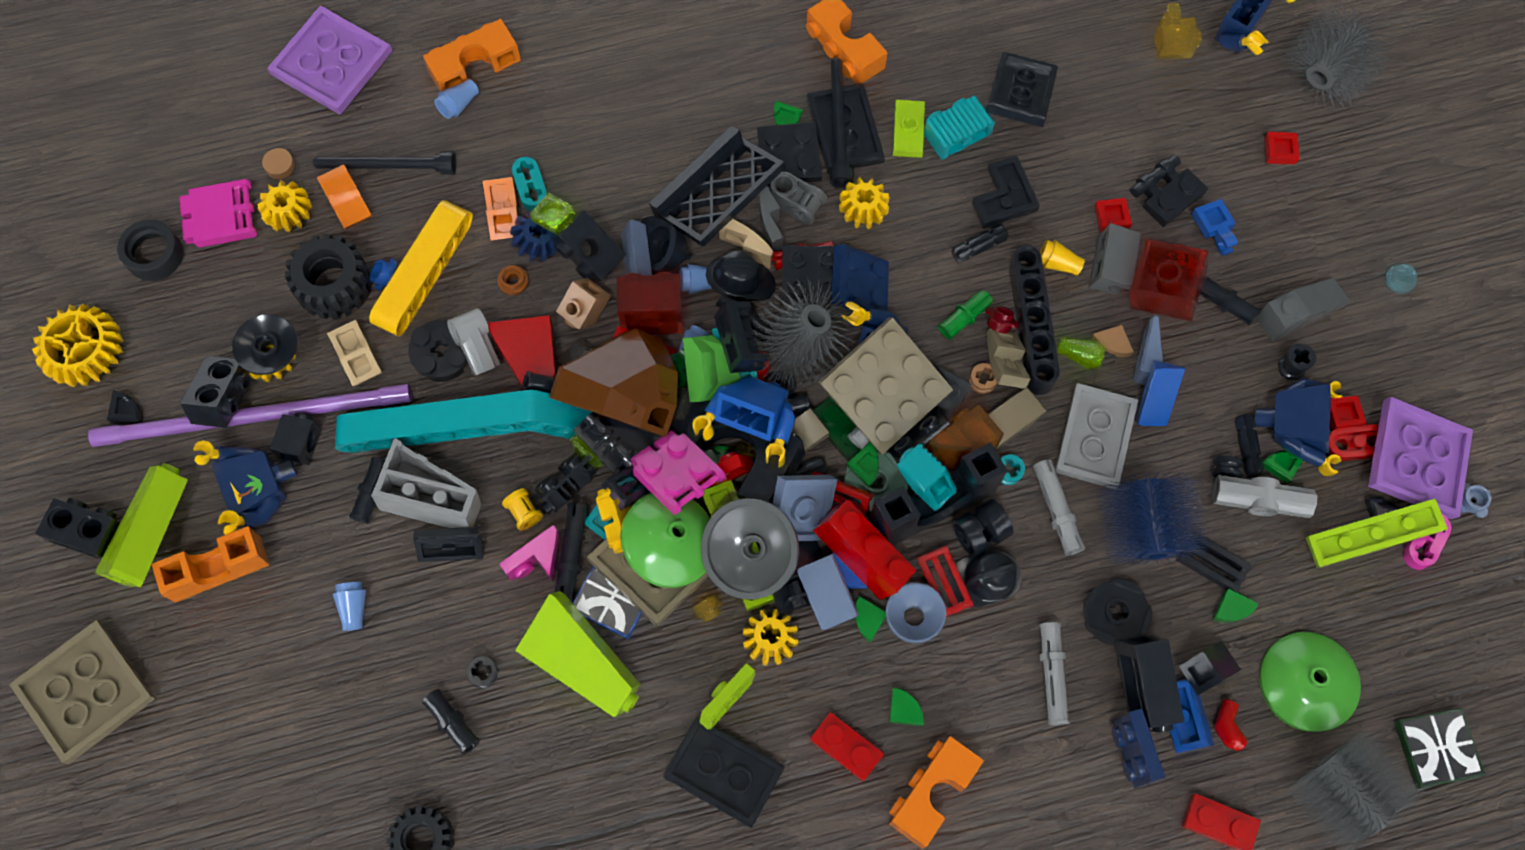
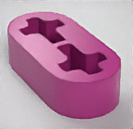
(1432, 550)

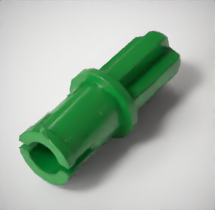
(965, 314)

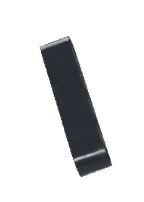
(1037, 306)

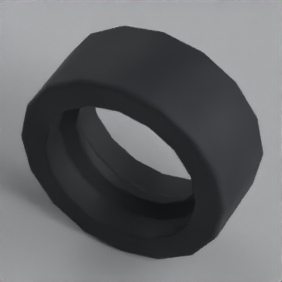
(136, 235)

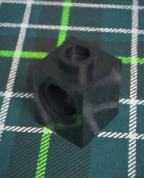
(296, 438)
(1209, 668)

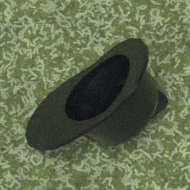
(665, 244)
(740, 276)
(987, 577)

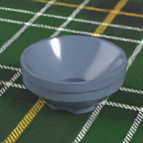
(924, 599)

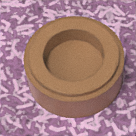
(278, 163)

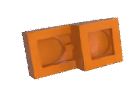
(344, 197)
(501, 207)

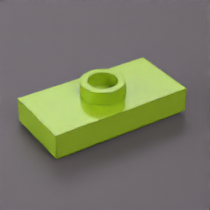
(908, 128)
(726, 695)

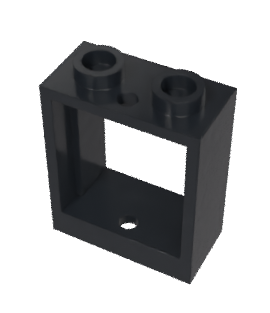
(1150, 680)

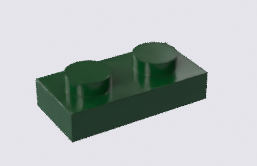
(838, 427)

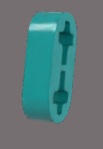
(523, 186)

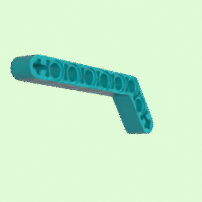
(457, 420)

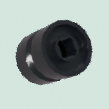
(980, 529)

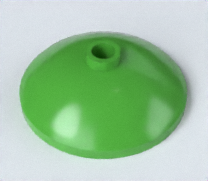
(653, 547)
(1293, 692)

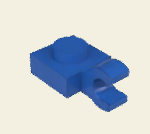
(1217, 222)

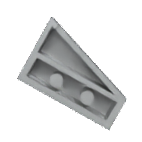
(423, 491)

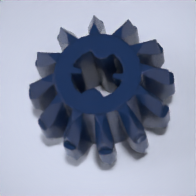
(527, 244)

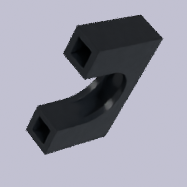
(762, 477)
(976, 478)

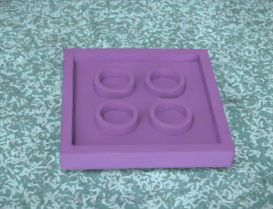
(330, 59)
(1420, 457)

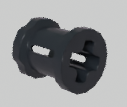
(1300, 353)

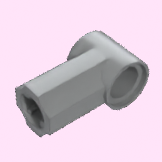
(470, 333)

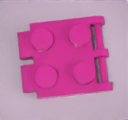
(217, 214)
(675, 470)

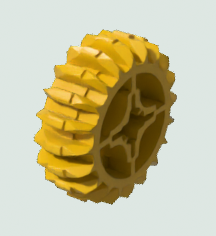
(72, 335)

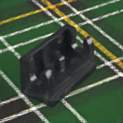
(738, 337)

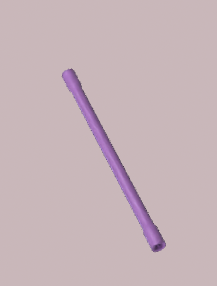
(384, 396)

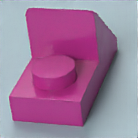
(540, 550)

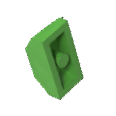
(706, 367)

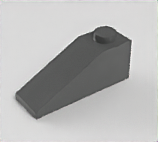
(1301, 307)

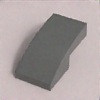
(769, 216)

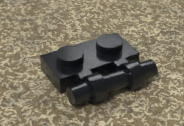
(1172, 199)

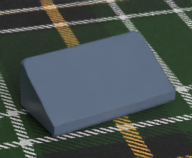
(636, 248)
(827, 592)

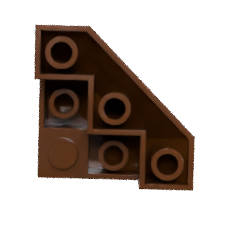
(623, 380)

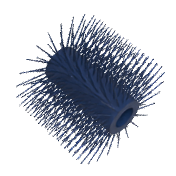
(1152, 519)

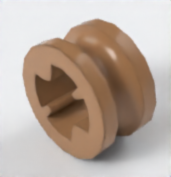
(977, 372)

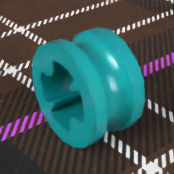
(1014, 461)

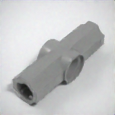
(1264, 496)

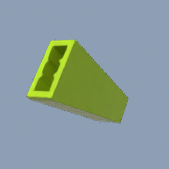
(143, 527)
(578, 657)

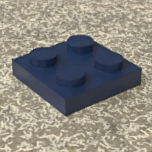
(859, 279)
(1140, 755)

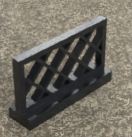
(702, 176)

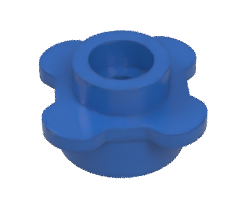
(382, 272)

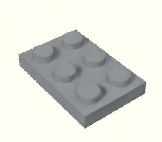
(1096, 436)

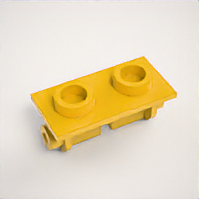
(608, 510)

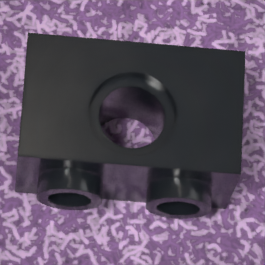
(604, 251)

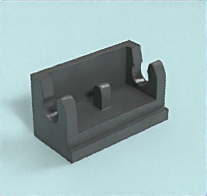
(1114, 259)

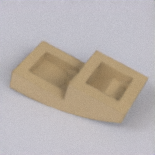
(751, 242)
(354, 353)

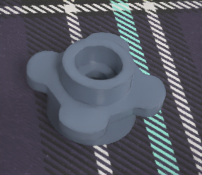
(1480, 495)

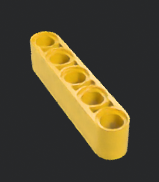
(421, 268)

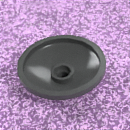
(729, 552)

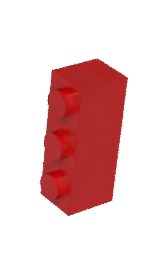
(864, 550)

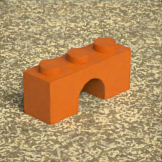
(489, 43)
(859, 57)
(189, 575)
(950, 765)

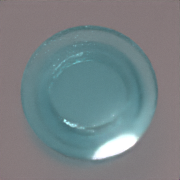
(1401, 278)

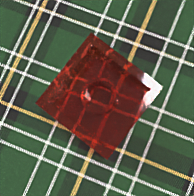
(1169, 279)
(650, 303)

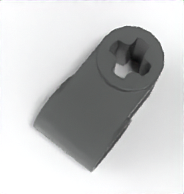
(799, 200)

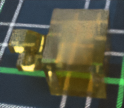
(1175, 35)

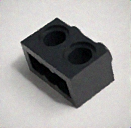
(215, 392)
(79, 533)

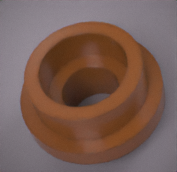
(511, 272)

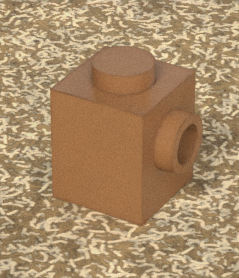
(583, 304)

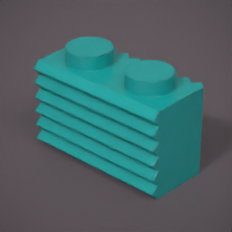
(958, 126)
(926, 476)

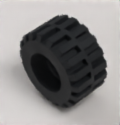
(318, 257)

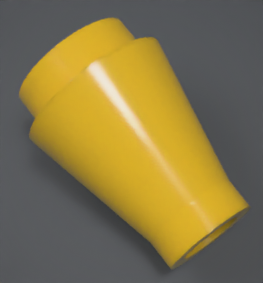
(1059, 258)

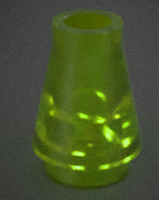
(1083, 352)

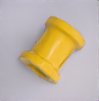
(522, 509)

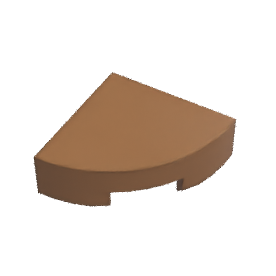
(1115, 341)

